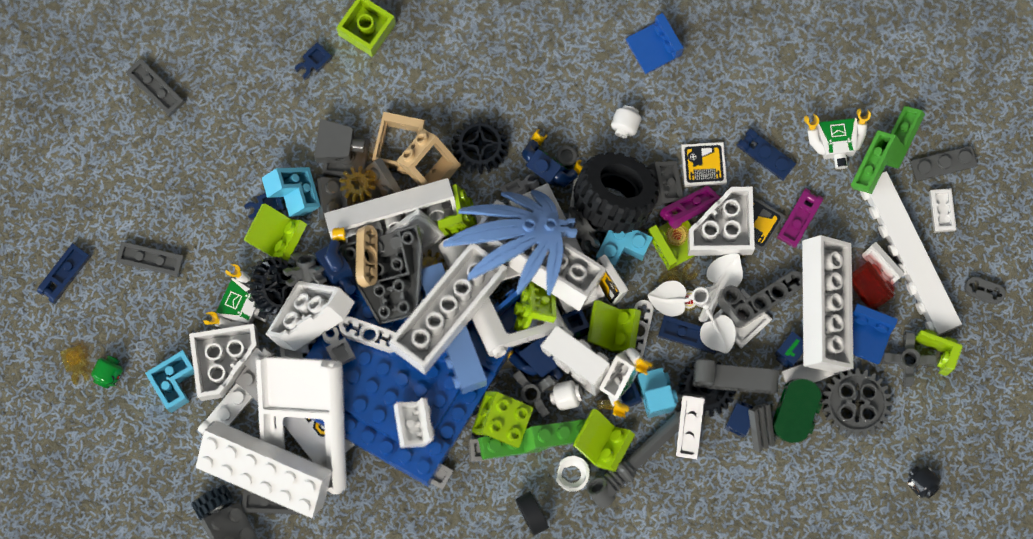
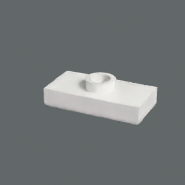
(942, 210)
(887, 266)

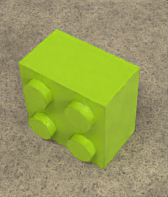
(366, 26)

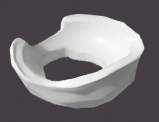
(584, 469)

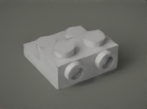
(248, 377)

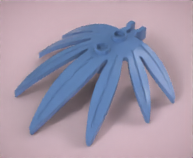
(534, 227)

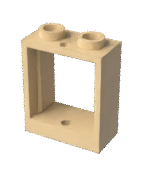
(396, 121)
(443, 169)

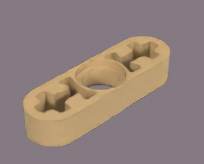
(366, 270)

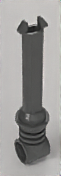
(603, 489)

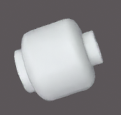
(626, 121)
(566, 395)

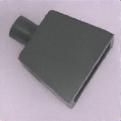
(336, 143)

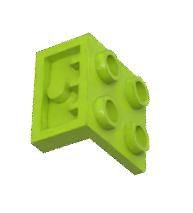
(453, 224)
(274, 232)
(670, 254)
(534, 304)
(613, 327)
(949, 346)
(502, 418)
(603, 441)

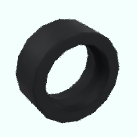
(532, 513)

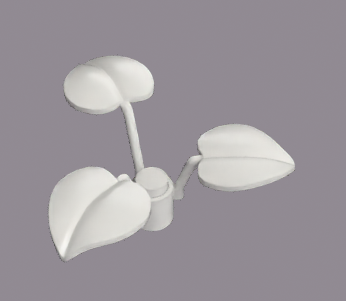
(670, 297)

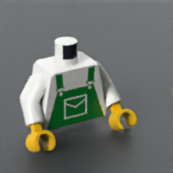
(838, 137)
(235, 305)
(621, 376)

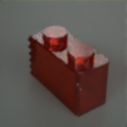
(871, 286)

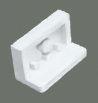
(414, 423)

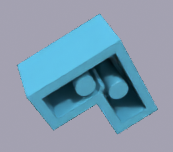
(295, 186)
(632, 243)
(166, 380)
(657, 393)

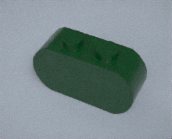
(797, 410)

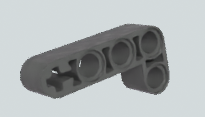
(764, 296)
(735, 378)

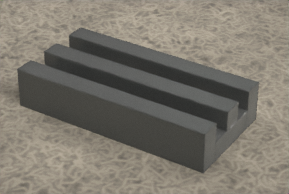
(762, 424)

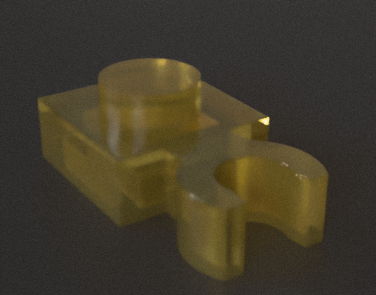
(676, 276)
(74, 361)

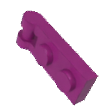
(689, 206)
(799, 218)

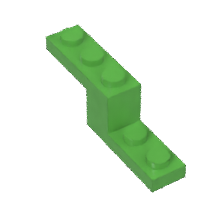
(887, 149)
(534, 440)

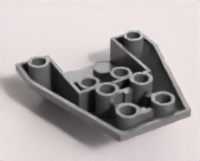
(398, 274)

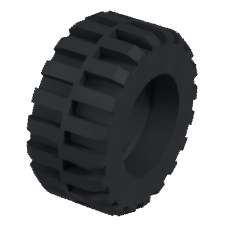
(608, 209)

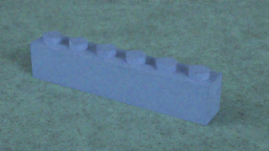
(461, 352)

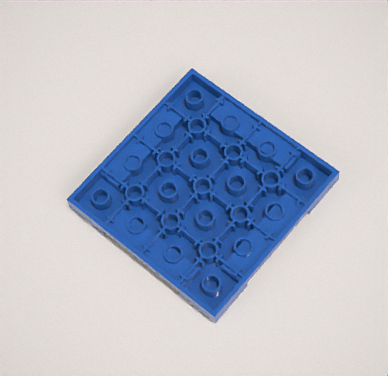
(382, 379)

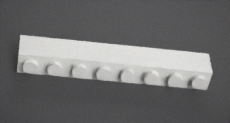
(911, 257)

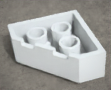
(725, 226)
(308, 314)
(576, 357)
(220, 358)

